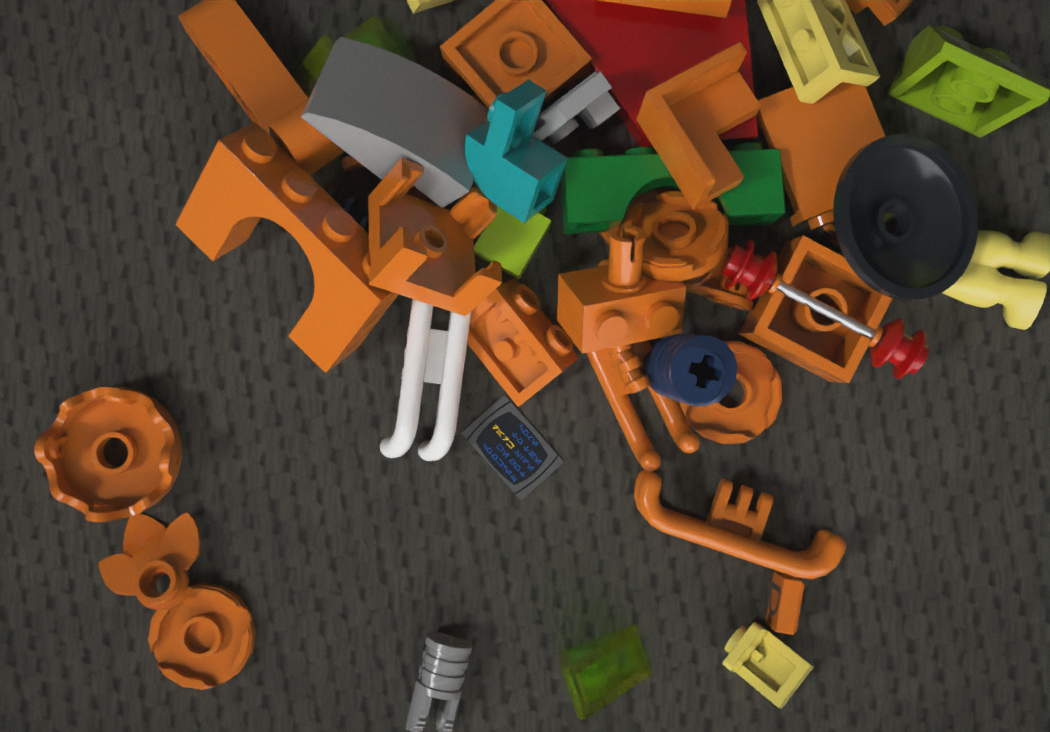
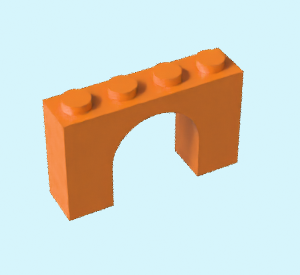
(258, 179)

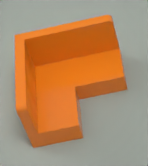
(689, 114)

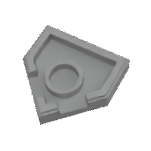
(587, 99)

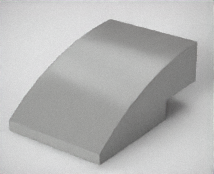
(394, 109)

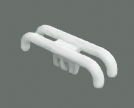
(429, 358)

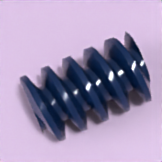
(711, 370)

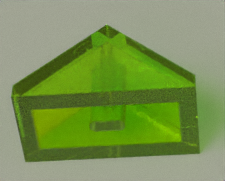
(603, 669)

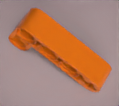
(257, 79)

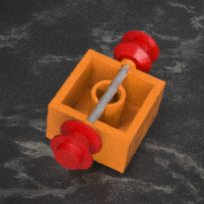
(819, 312)

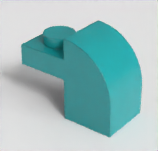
(506, 158)

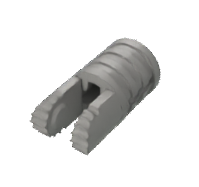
(441, 678)

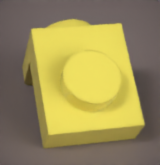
(766, 663)

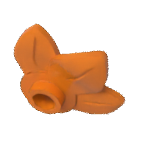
(150, 553)

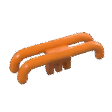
(622, 374)
(738, 530)

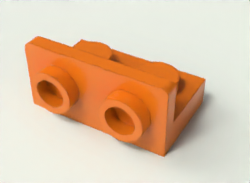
(518, 341)

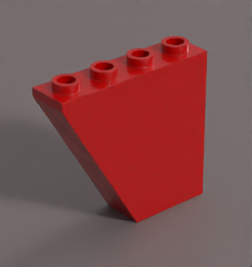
(648, 46)

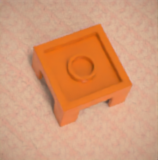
(515, 44)
(426, 248)

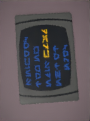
(512, 447)

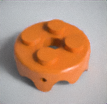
(76, 460)

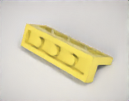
(816, 45)

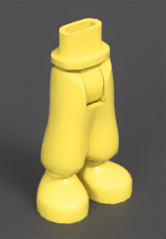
(985, 286)

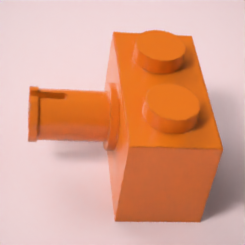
(617, 301)

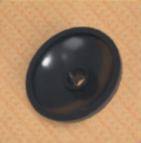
(925, 214)

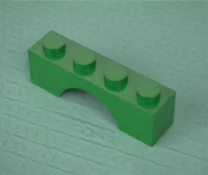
(601, 187)

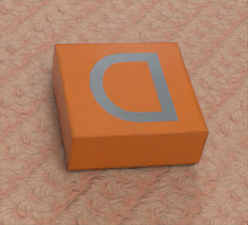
(784, 603)

